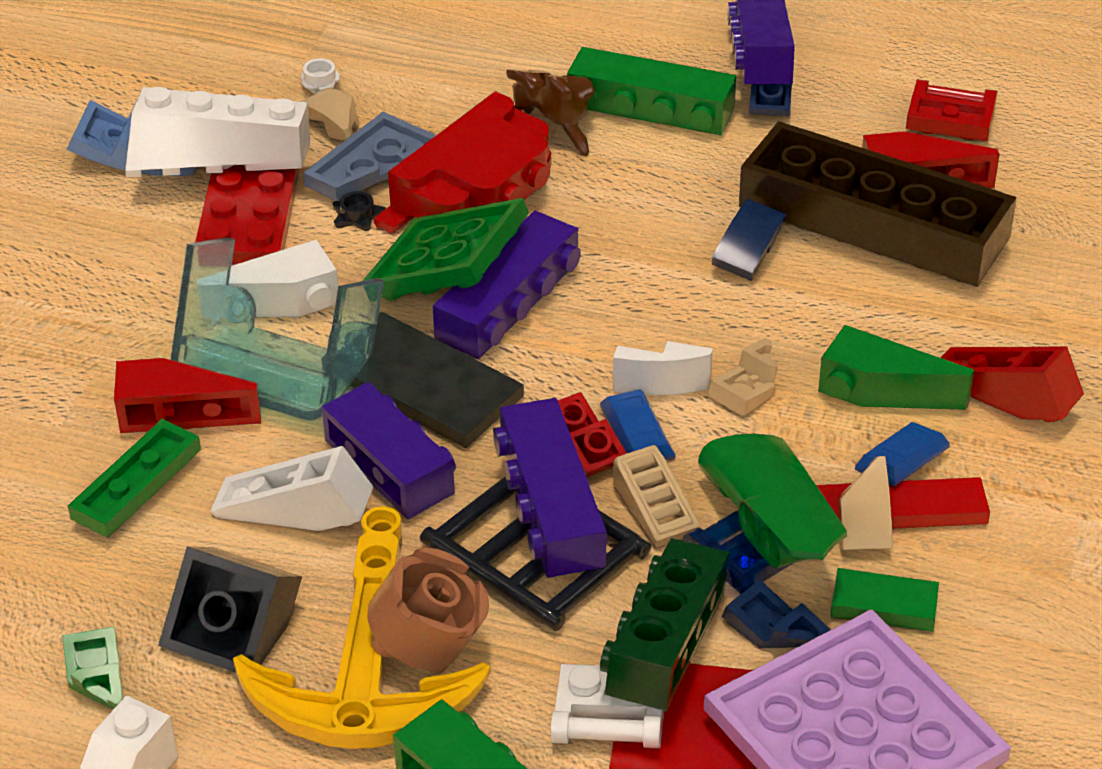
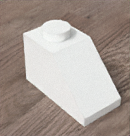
(132, 739)

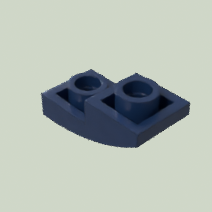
(770, 99)
(748, 239)

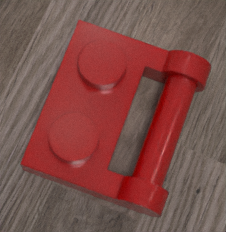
(951, 111)

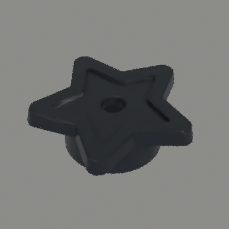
(356, 209)

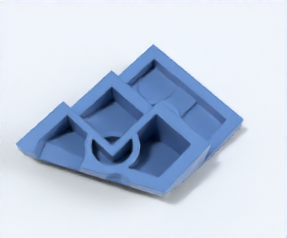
(105, 139)

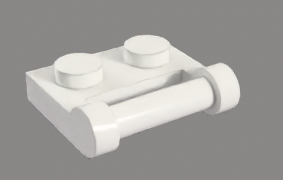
(589, 714)

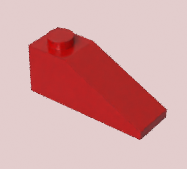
(950, 157)
(1022, 380)
(181, 395)

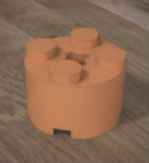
(426, 610)

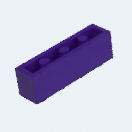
(761, 41)
(512, 284)
(550, 488)

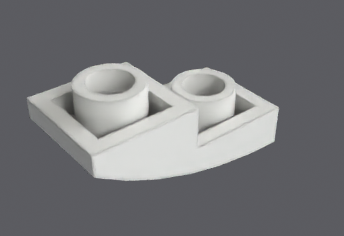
(673, 372)

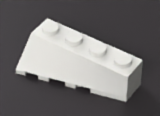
(215, 132)

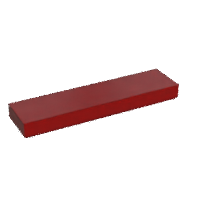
(928, 502)

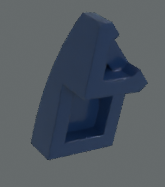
(769, 621)

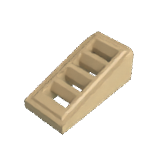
(645, 469)

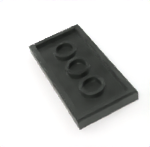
(436, 382)

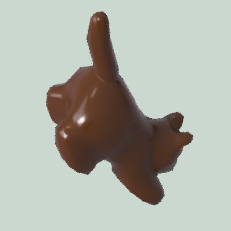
(558, 97)

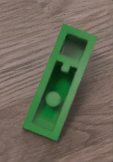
(891, 375)

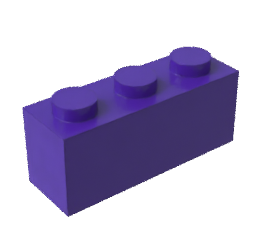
(390, 449)

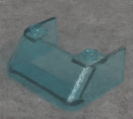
(291, 375)

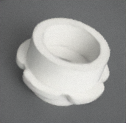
(319, 75)

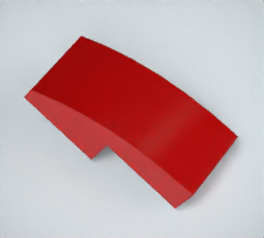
(593, 439)

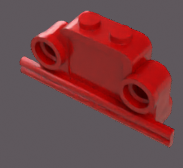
(474, 162)

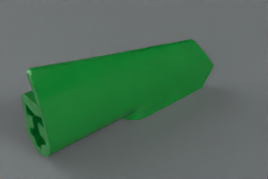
(774, 497)

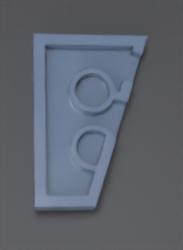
(365, 156)

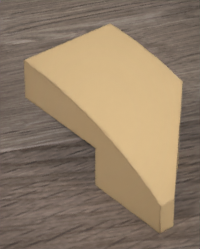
(335, 110)
(748, 383)
(867, 509)

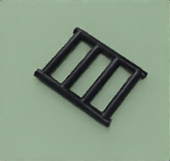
(515, 588)

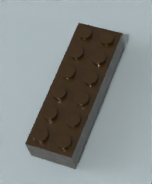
(879, 202)

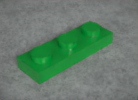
(134, 478)

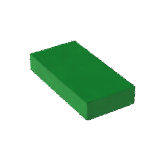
(893, 598)

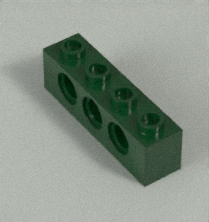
(665, 624)

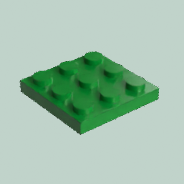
(447, 249)

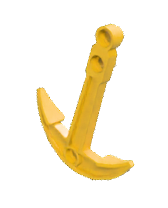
(356, 711)

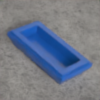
(635, 423)
(906, 451)

